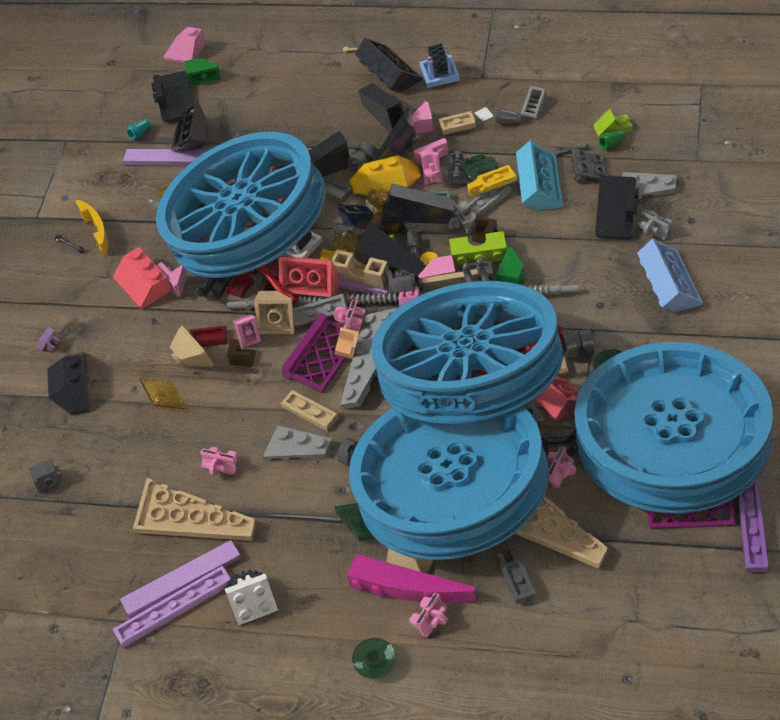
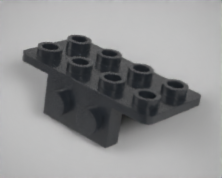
(172, 95)
(616, 207)

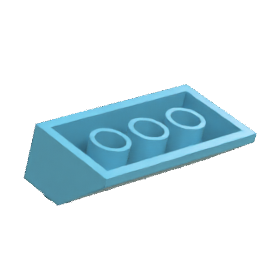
(538, 177)

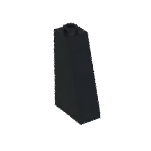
(381, 105)
(330, 154)
(416, 206)
(381, 246)

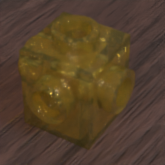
(376, 200)

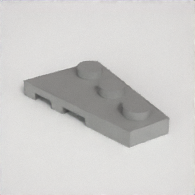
(653, 183)
(293, 443)

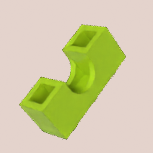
(493, 249)

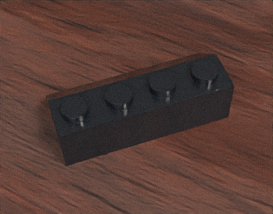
(387, 65)

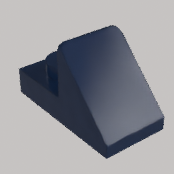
(353, 213)

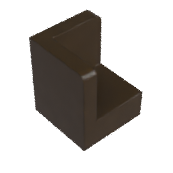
(391, 227)
(483, 227)
(240, 356)

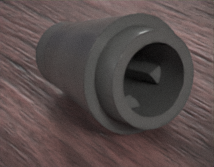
(507, 116)

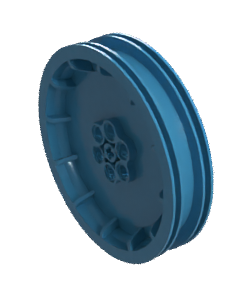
(673, 427)
(448, 486)

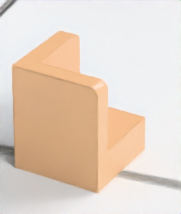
(346, 343)

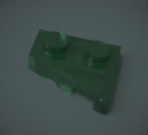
(352, 518)

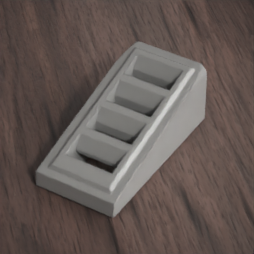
(536, 92)

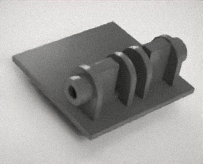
(587, 165)
(456, 172)

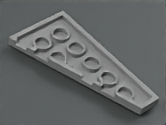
(362, 366)

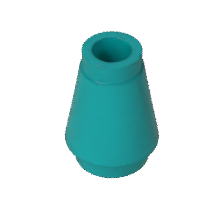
(137, 129)

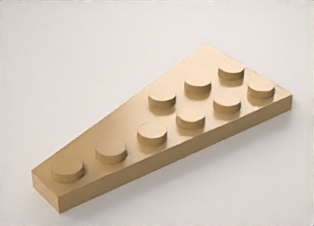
(182, 514)
(556, 531)

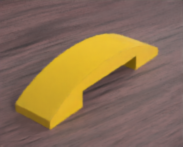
(89, 214)

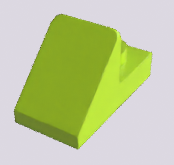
(609, 123)

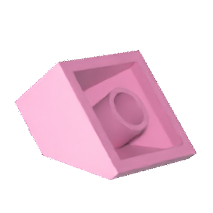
(186, 45)

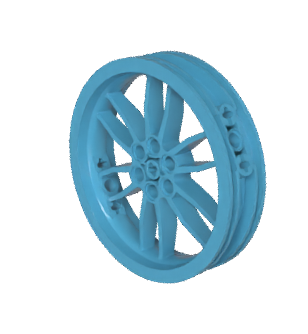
(243, 202)
(452, 352)

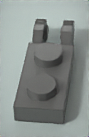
(516, 577)

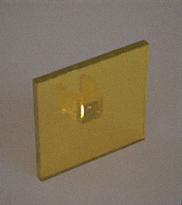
(162, 394)

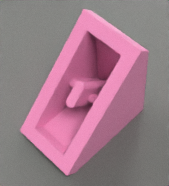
(422, 119)

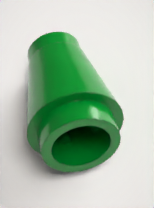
(611, 139)

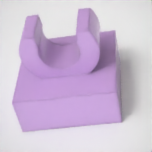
(45, 340)

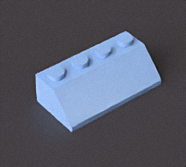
(669, 277)

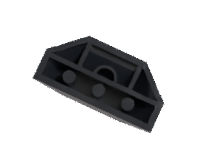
(191, 129)
(399, 139)
(69, 383)

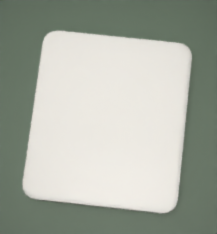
(484, 114)

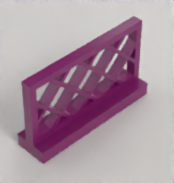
(305, 349)
(695, 522)

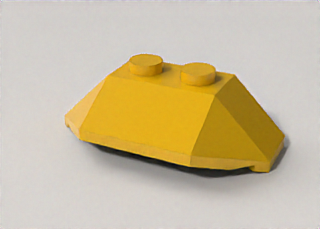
(383, 173)

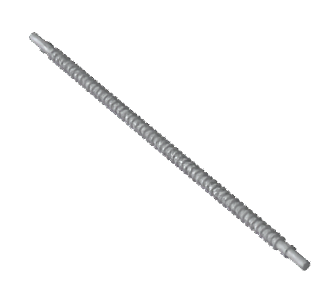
(248, 304)

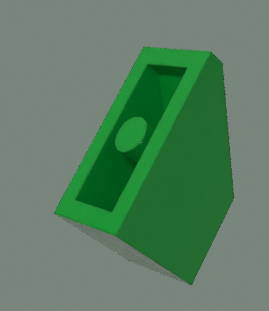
(201, 71)
(511, 269)

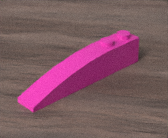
(404, 583)

